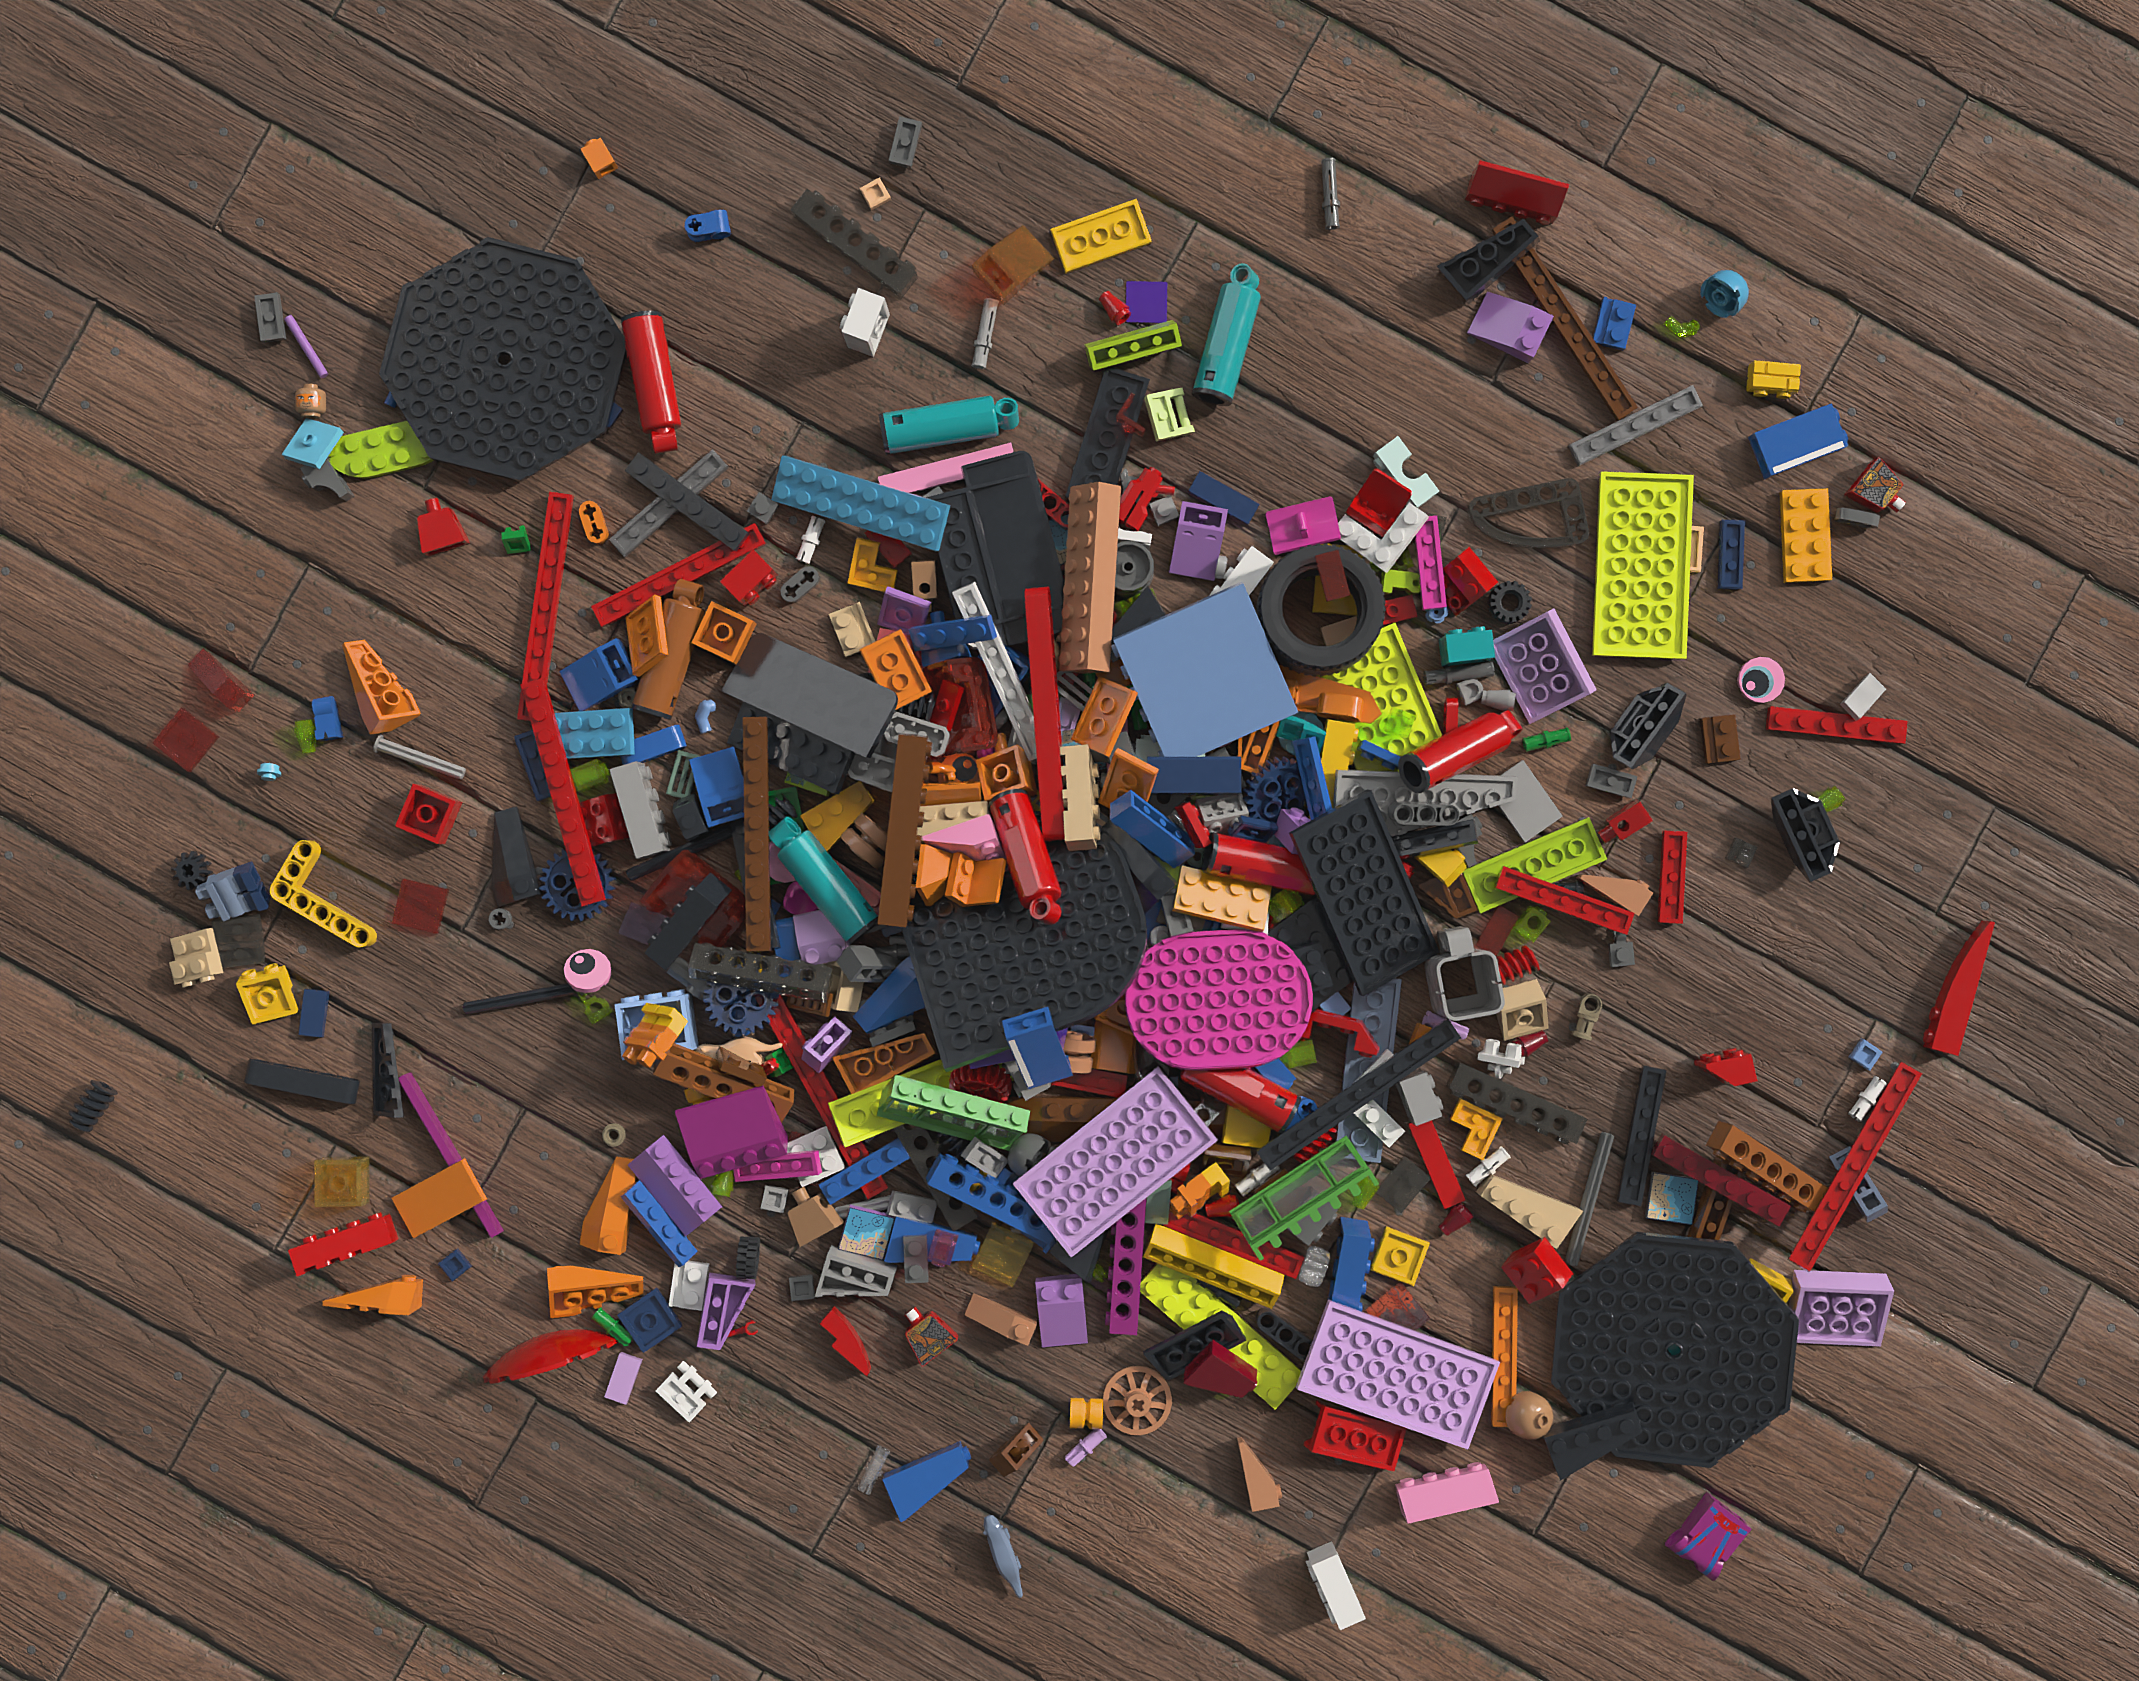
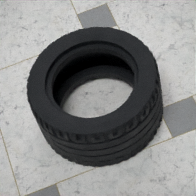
(1321, 659)

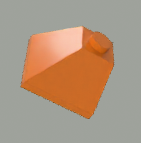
(932, 873)

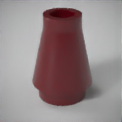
(1531, 1042)
(1456, 1219)

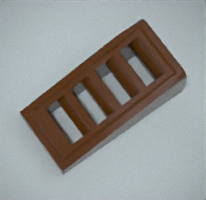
(810, 1006)

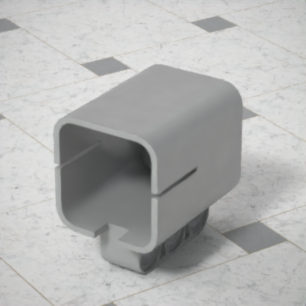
(1489, 1000)

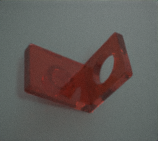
(1128, 424)

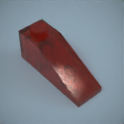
(220, 681)

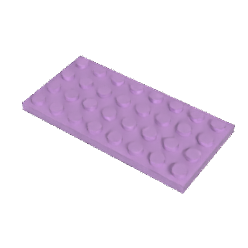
(1115, 1161)
(1397, 1374)

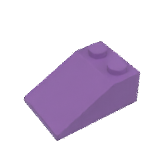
(1510, 326)
(1061, 1310)

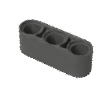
(1433, 817)

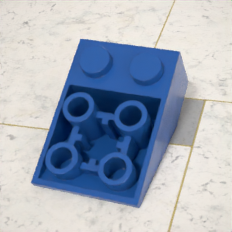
(599, 675)
(719, 786)

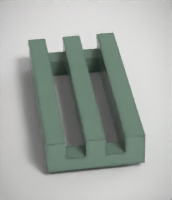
(683, 776)

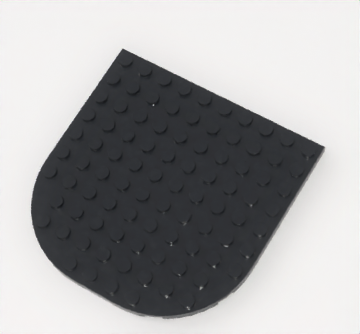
(1002, 962)

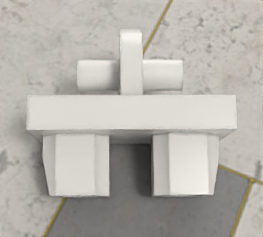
(1511, 1058)

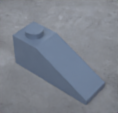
(1867, 1195)

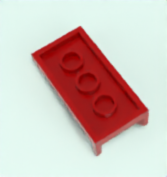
(1356, 1437)

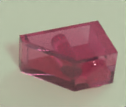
(942, 1248)

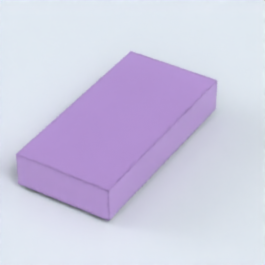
(623, 1378)

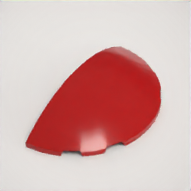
(547, 1353)

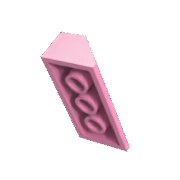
(1446, 1492)

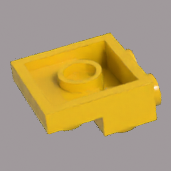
(267, 993)

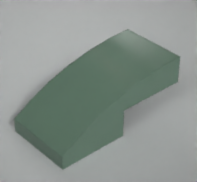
(1158, 1204)

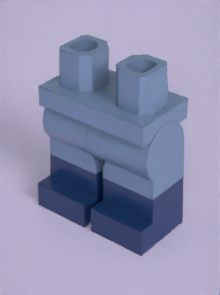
(234, 892)

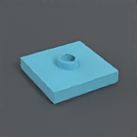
(312, 443)

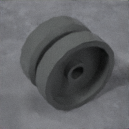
(1140, 559)

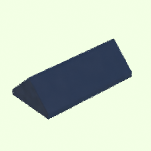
(1197, 775)

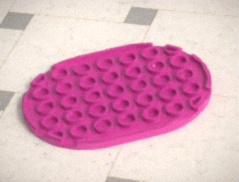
(1219, 1000)

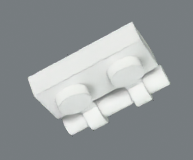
(681, 1396)

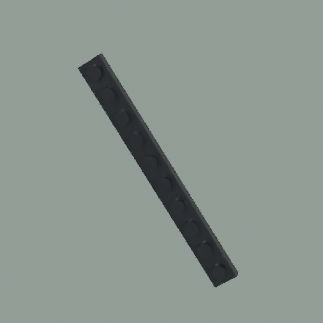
(1358, 1094)

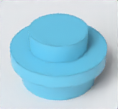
(269, 772)

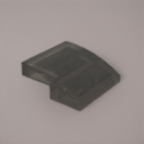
(239, 940)

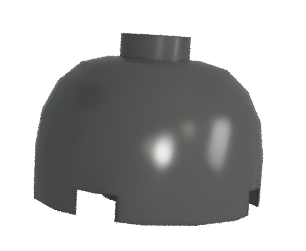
(1026, 1153)

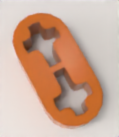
(598, 521)

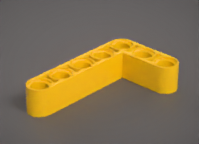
(315, 903)

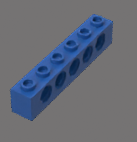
(960, 1189)

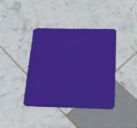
(1147, 301)

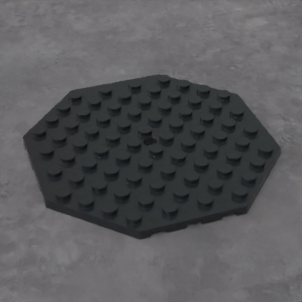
(449, 347)
(1685, 1292)

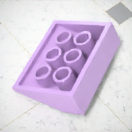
(1542, 666)
(1841, 1307)

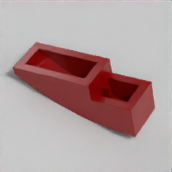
(847, 1340)

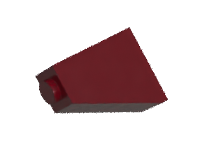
(1221, 1372)

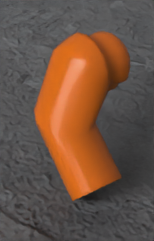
(940, 768)

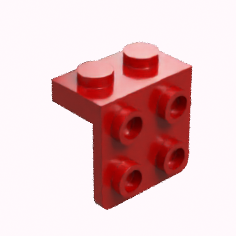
(1379, 502)
(604, 819)

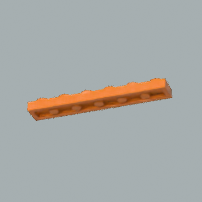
(1505, 1351)

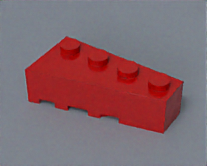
(343, 1243)

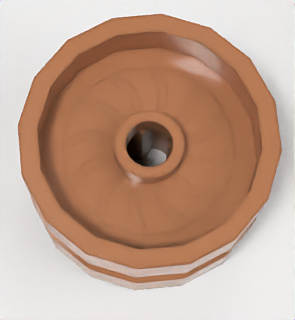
(868, 842)
(1077, 1048)

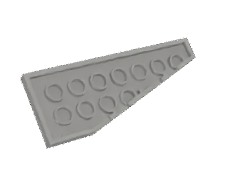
(1463, 791)

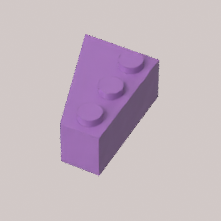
(721, 1306)

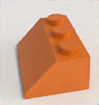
(953, 792)

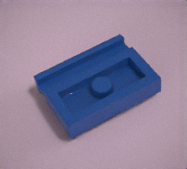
(1613, 323)
(1371, 751)

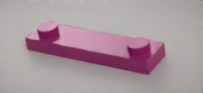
(1430, 566)
(790, 1165)

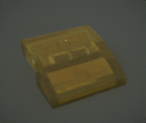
(1002, 1254)

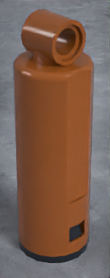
(662, 683)

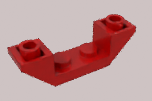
(1364, 1042)

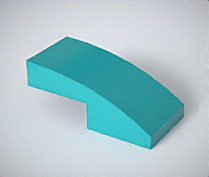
(1296, 728)

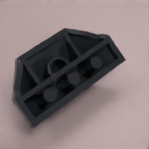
(1646, 724)
(1806, 832)

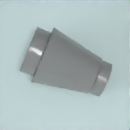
(1499, 699)

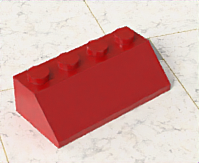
(1516, 192)

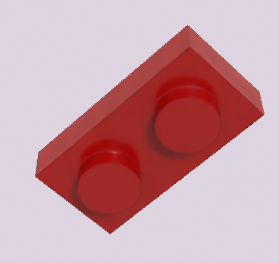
(1197, 832)

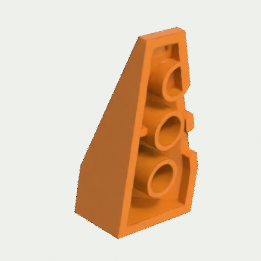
(379, 696)
(609, 1217)
(580, 1287)
(395, 1297)

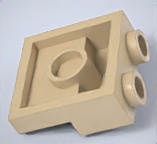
(195, 958)

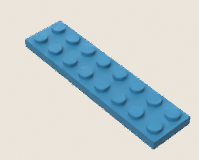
(861, 503)

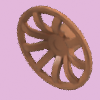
(1137, 1400)

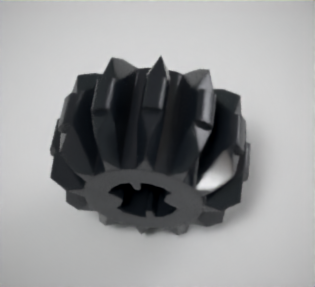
(183, 870)

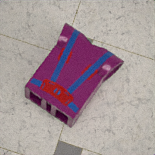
(1709, 1536)

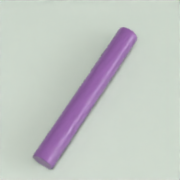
(305, 345)

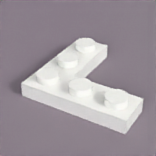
(1388, 549)
(1374, 1116)

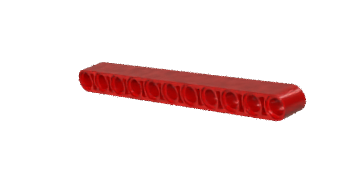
(1045, 710)

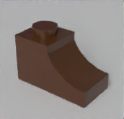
(1016, 1450)

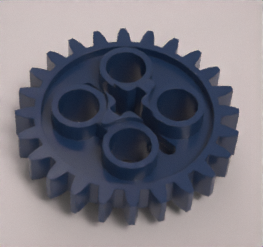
(1277, 793)
(562, 867)
(753, 1016)

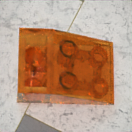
(1011, 264)

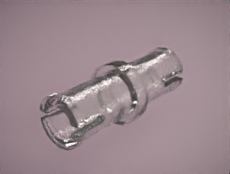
(873, 1469)

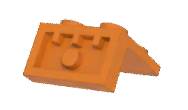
(975, 881)

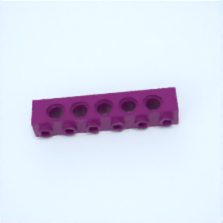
(1127, 1321)

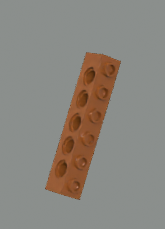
(687, 1066)
(1766, 1166)

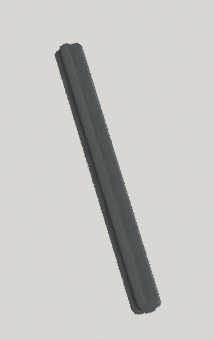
(1589, 1198)

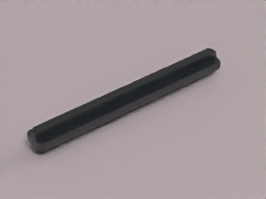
(664, 859)
(518, 998)

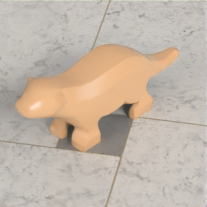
(742, 1046)

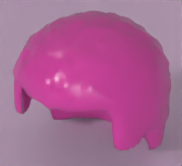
(797, 900)

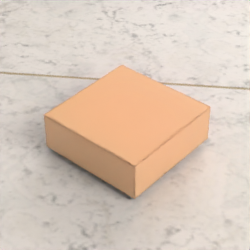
(875, 193)

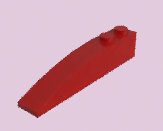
(1957, 994)

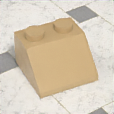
(845, 993)
(1523, 1010)

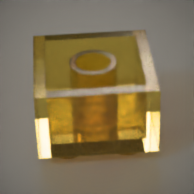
(341, 1181)

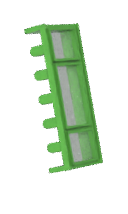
(952, 1112)
(1301, 1194)

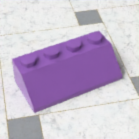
(674, 1185)

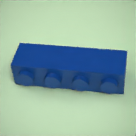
(1151, 829)

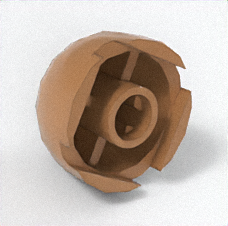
(1529, 1415)

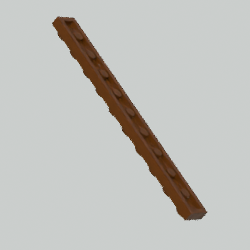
(1573, 331)
(756, 834)

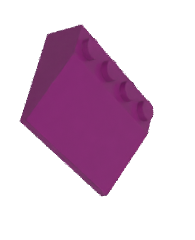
(732, 1132)

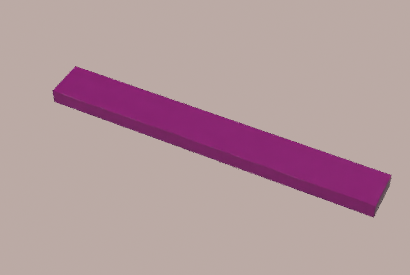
(445, 1145)

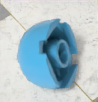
(1725, 292)

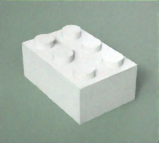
(865, 321)
(1334, 1586)

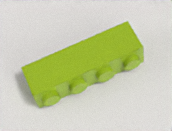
(1133, 345)

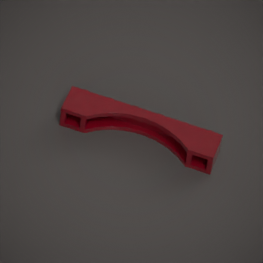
(1720, 1179)

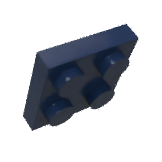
(650, 1320)

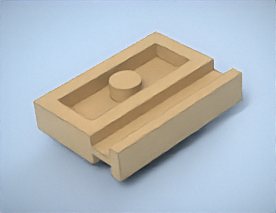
(852, 629)

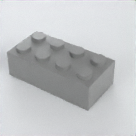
(641, 810)

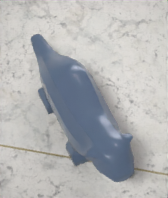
(1003, 1553)

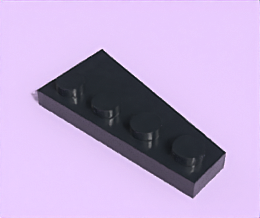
(385, 1074)

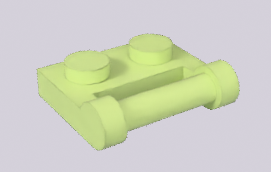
(1163, 417)

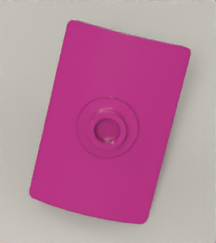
(1303, 525)

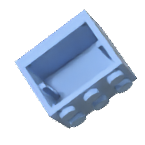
(630, 1014)

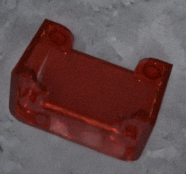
(975, 719)
(677, 878)

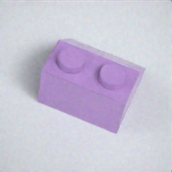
(817, 938)

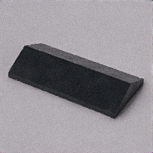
(1177, 1351)

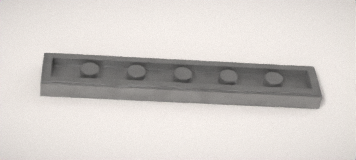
(1635, 425)
(660, 511)

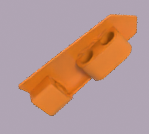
(1330, 698)

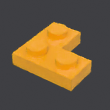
(864, 569)
(1482, 1127)

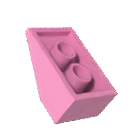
(973, 838)

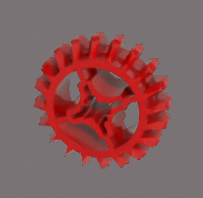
(984, 1082)

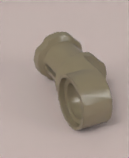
(1587, 1018)

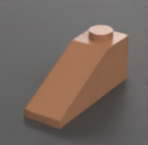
(1624, 893)
(1001, 1319)
(1260, 1484)

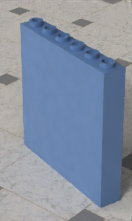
(1205, 674)

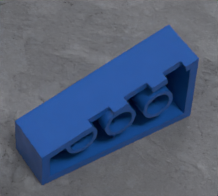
(1352, 1264)

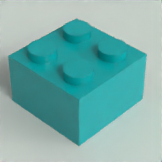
(1466, 648)

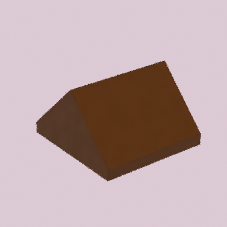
(1230, 1158)

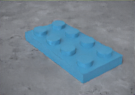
(597, 733)

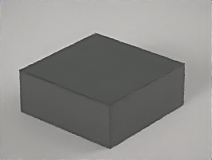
(802, 1287)

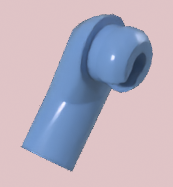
(702, 714)

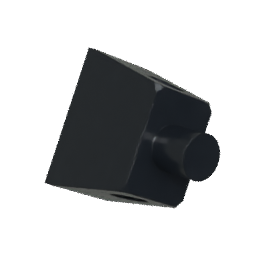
(690, 817)

